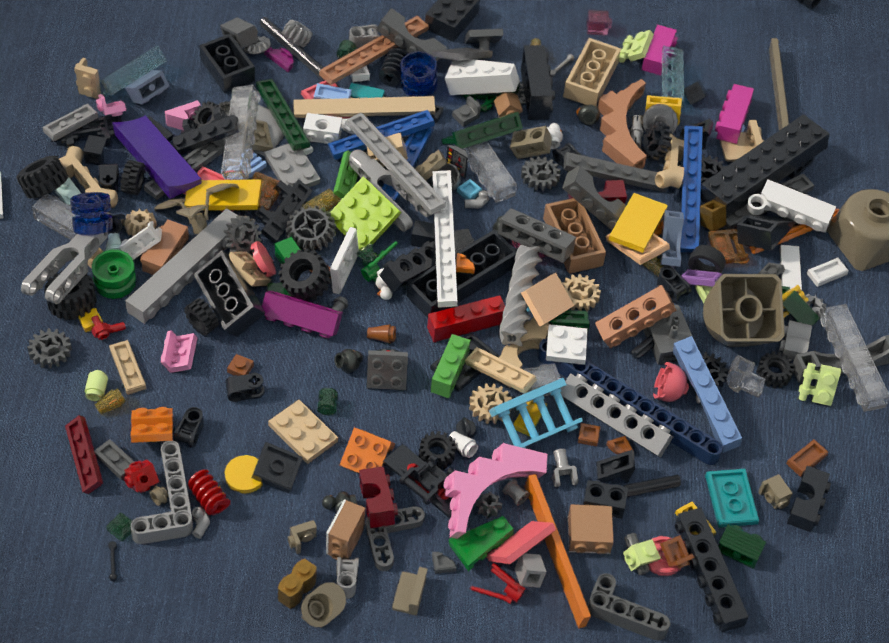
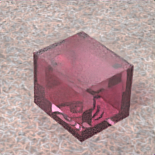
(598, 22)

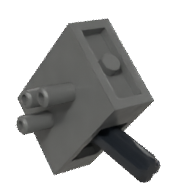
(662, 336)

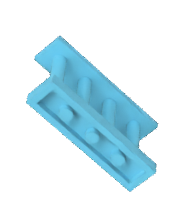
(537, 396)

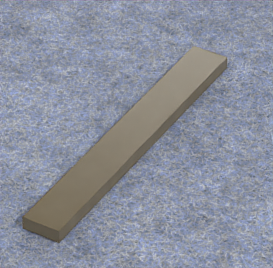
(778, 84)

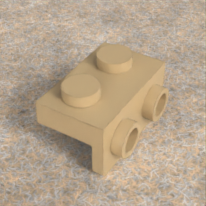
(87, 79)

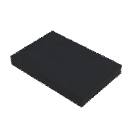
(468, 373)

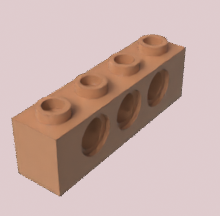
(625, 316)

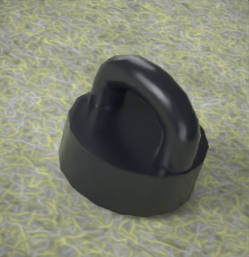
(466, 427)

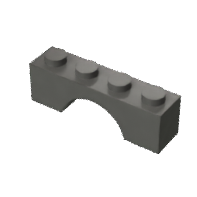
(394, 29)
(581, 187)

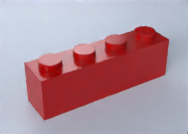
(466, 318)

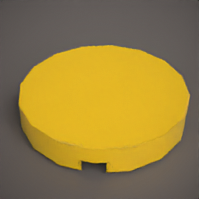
(239, 474)

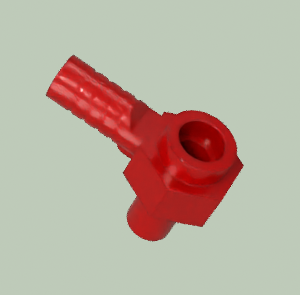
(102, 330)

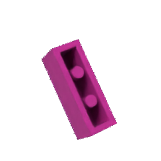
(662, 37)

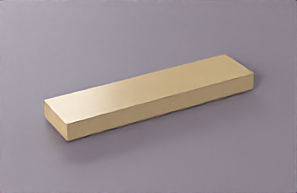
(500, 370)

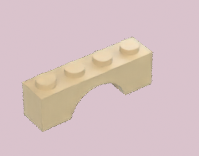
(530, 341)

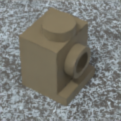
(776, 492)

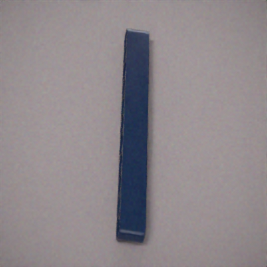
(643, 405)

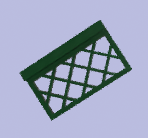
(485, 131)

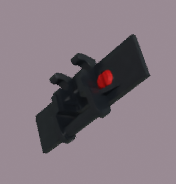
(421, 477)

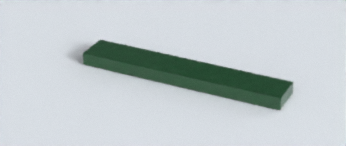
(282, 114)

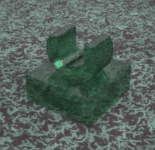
(120, 527)

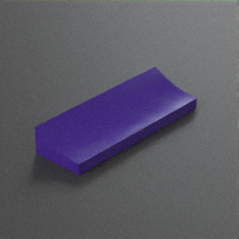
(158, 155)

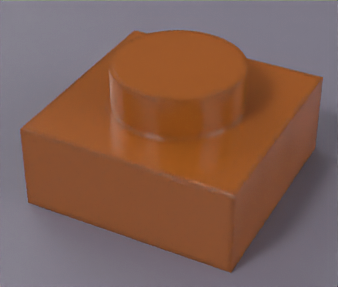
(240, 366)

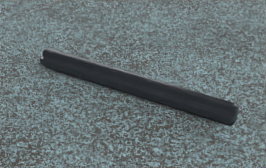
(296, 50)

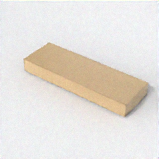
(127, 367)

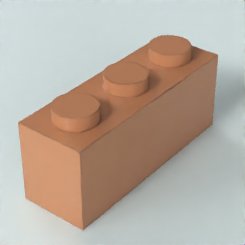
(172, 241)

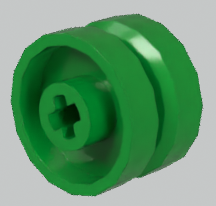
(113, 274)

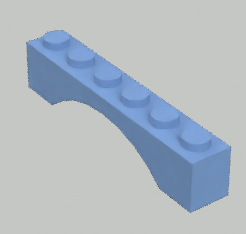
(708, 393)

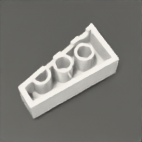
(481, 77)

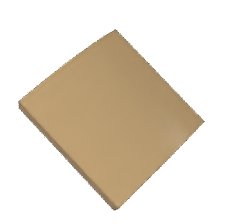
(247, 268)

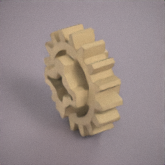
(581, 290)
(487, 399)

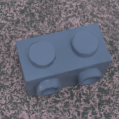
(147, 87)

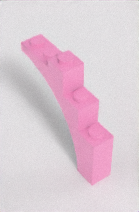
(465, 488)

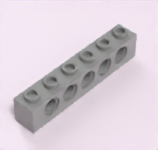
(661, 437)

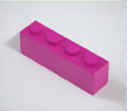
(734, 113)

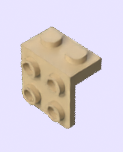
(746, 142)

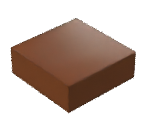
(589, 434)

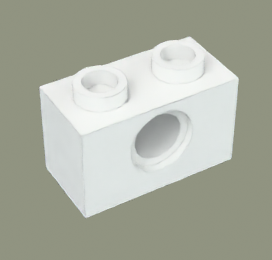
(322, 128)

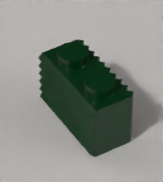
(741, 545)

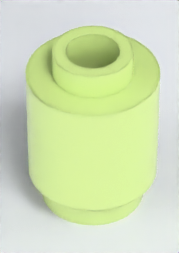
(96, 385)

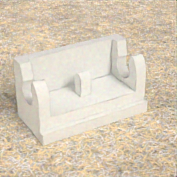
(142, 241)

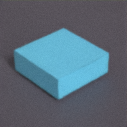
(469, 189)

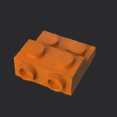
(152, 425)

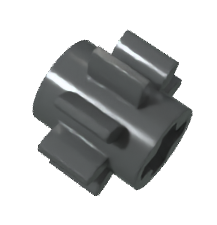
(488, 505)

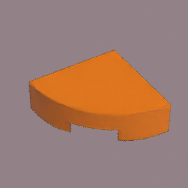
(464, 265)

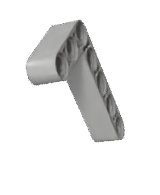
(172, 519)

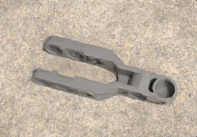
(373, 172)
(81, 248)

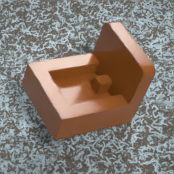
(676, 552)

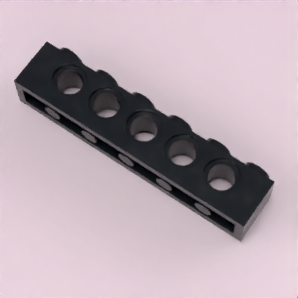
(725, 618)

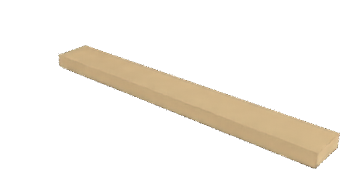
(368, 106)

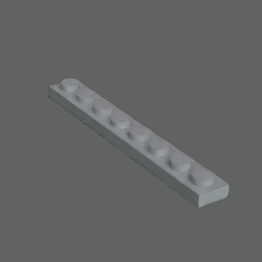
(396, 163)

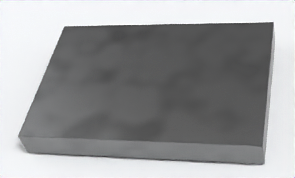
(462, 54)

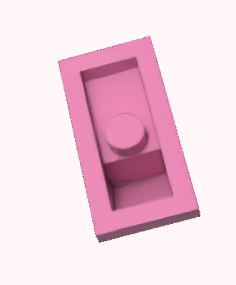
(175, 116)

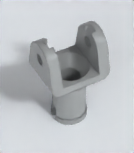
(563, 468)

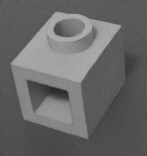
(530, 570)

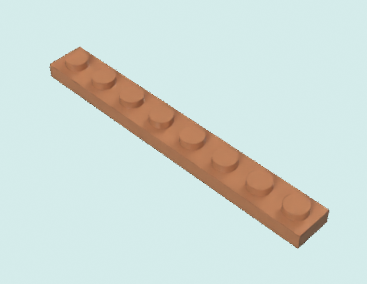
(368, 53)

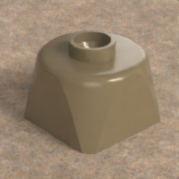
(863, 229)
(745, 310)

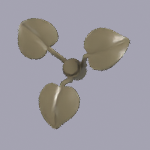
(197, 220)

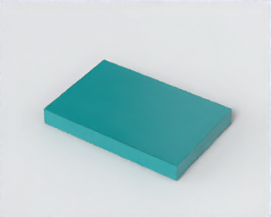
(732, 497)

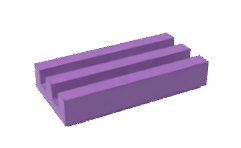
(701, 277)

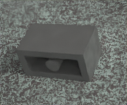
(242, 31)

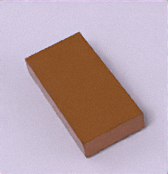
(807, 456)

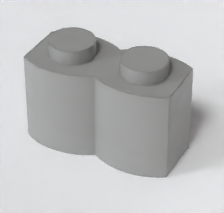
(796, 339)

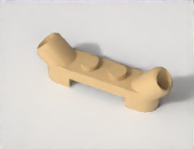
(73, 167)
(671, 174)

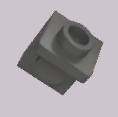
(468, 112)

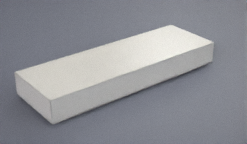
(791, 260)

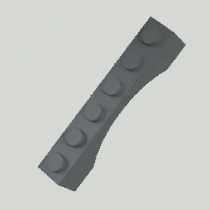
(878, 350)

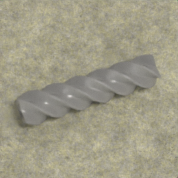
(515, 310)

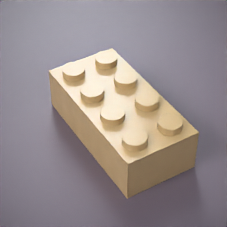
(592, 72)

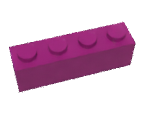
(301, 313)

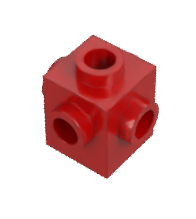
(141, 476)

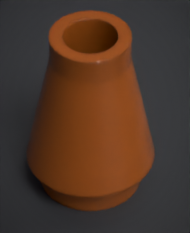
(382, 333)

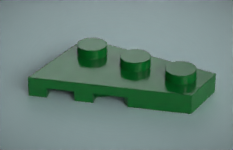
(480, 540)

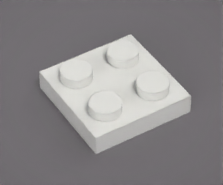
(566, 344)

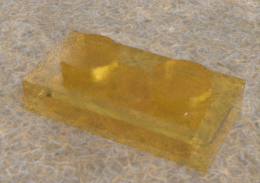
(325, 199)

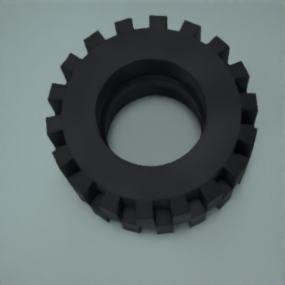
(42, 177)
(295, 266)
(76, 302)

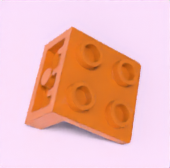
(365, 451)

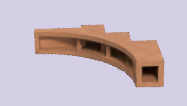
(618, 141)

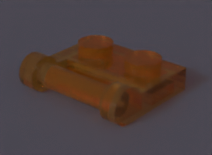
(267, 194)
(721, 241)

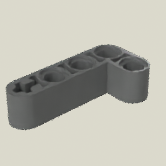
(629, 611)

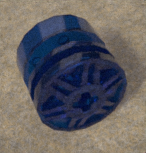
(418, 74)
(91, 213)

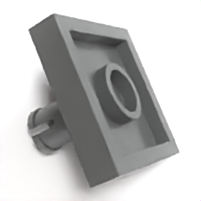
(484, 37)

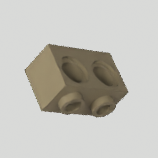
(531, 142)

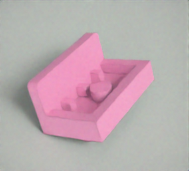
(113, 108)
(178, 352)

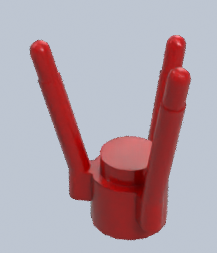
(513, 589)

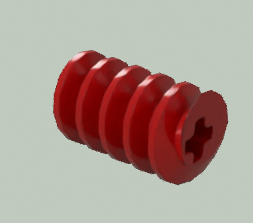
(208, 493)

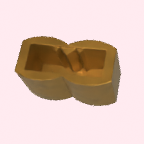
(297, 583)

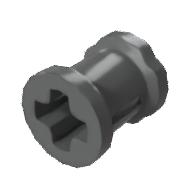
(516, 492)

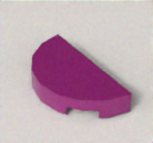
(281, 57)

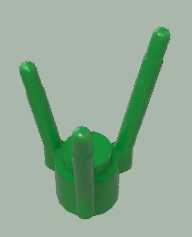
(370, 271)

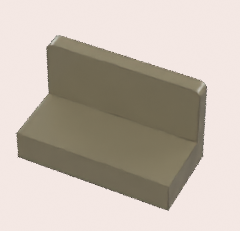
(410, 591)

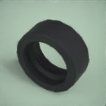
(708, 253)

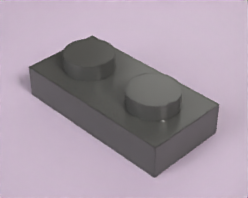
(113, 458)

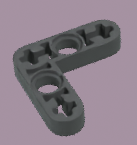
(383, 534)

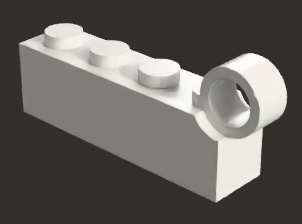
(792, 205)

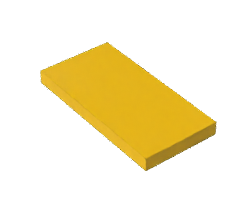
(231, 198)
(638, 222)

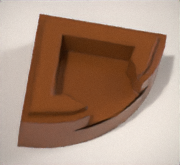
(619, 445)

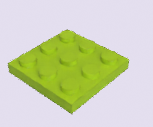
(366, 211)

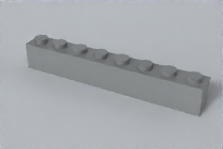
(179, 270)

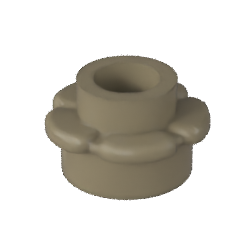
(159, 495)

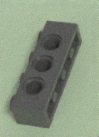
(535, 233)

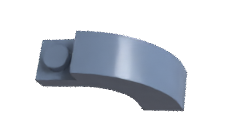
(672, 233)

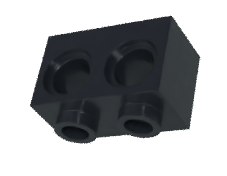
(606, 494)

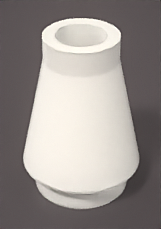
(465, 445)

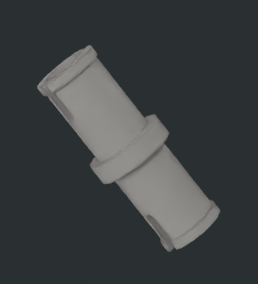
(636, 131)

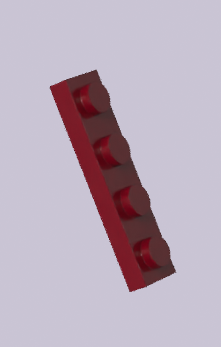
(84, 454)

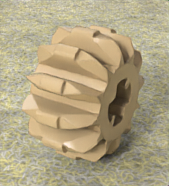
(138, 221)

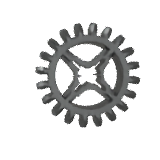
(318, 221)

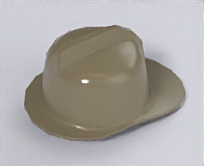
(323, 604)

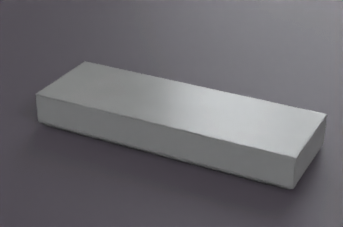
(70, 122)

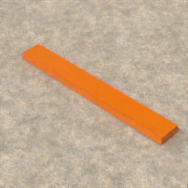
(558, 553)

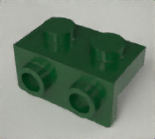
(572, 319)

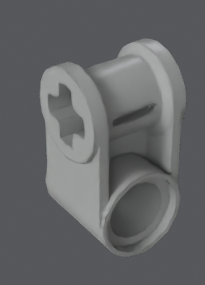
(363, 34)
(347, 574)

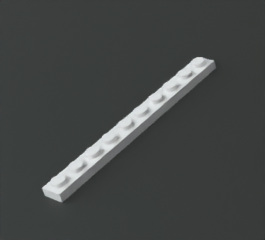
(445, 242)

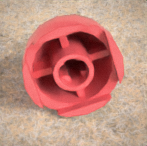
(671, 383)

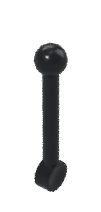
(112, 546)

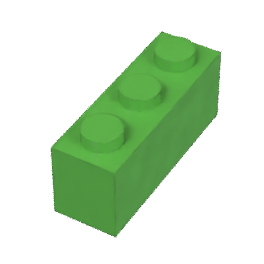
(450, 366)

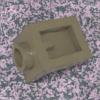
(301, 532)

